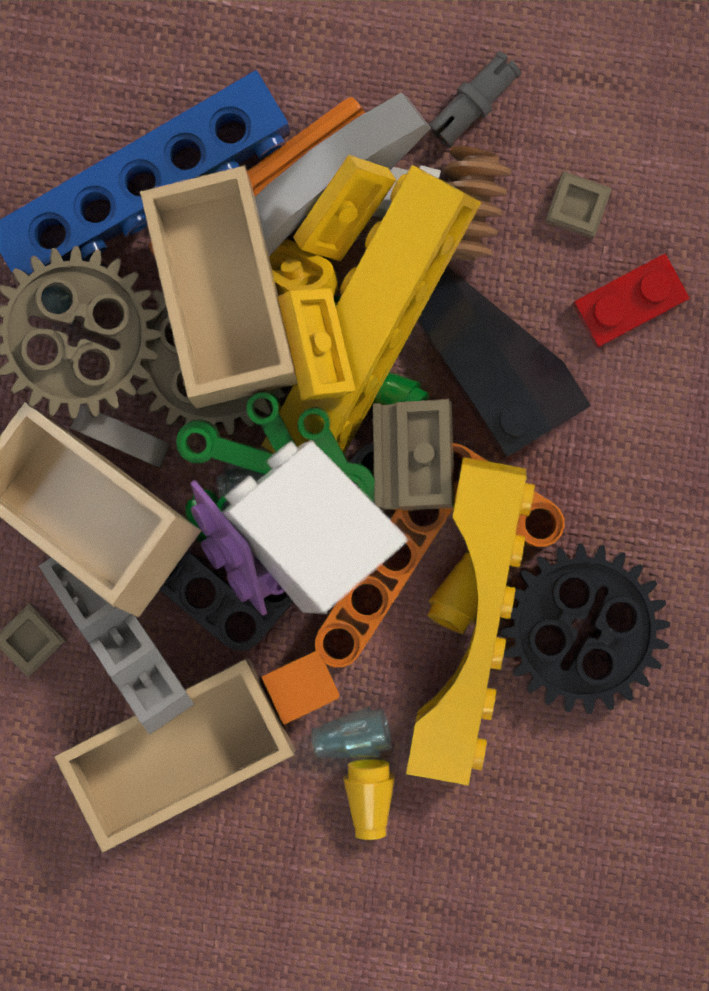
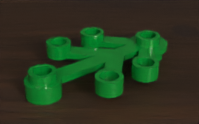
(278, 435)

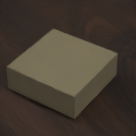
(578, 205)
(30, 640)

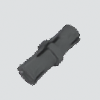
(474, 99)

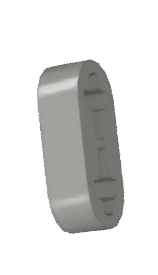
(121, 436)

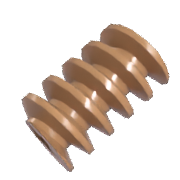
(475, 176)

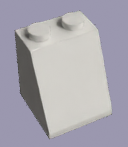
(311, 526)

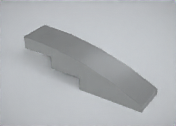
(377, 136)
(122, 649)

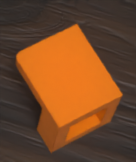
(300, 687)

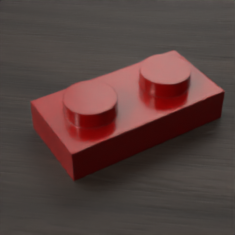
(631, 300)

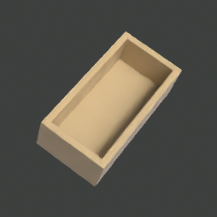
(218, 287)
(88, 512)
(140, 779)

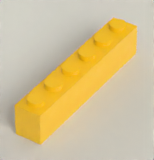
(387, 296)

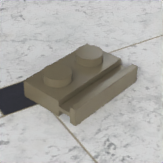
(413, 455)

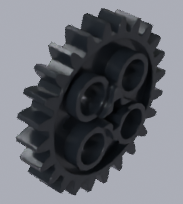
(626, 650)

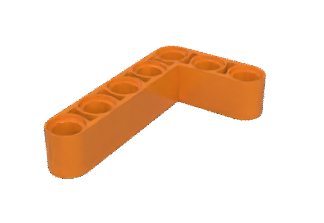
(391, 582)

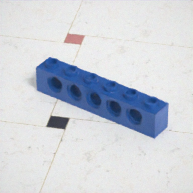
(243, 102)

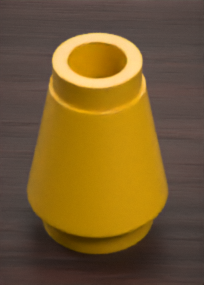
(456, 598)
(369, 796)

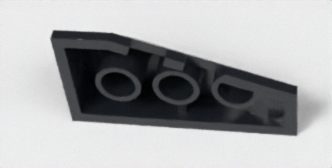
(499, 367)

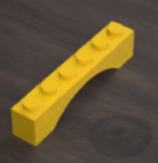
(448, 725)

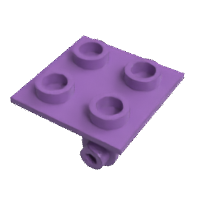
(229, 550)

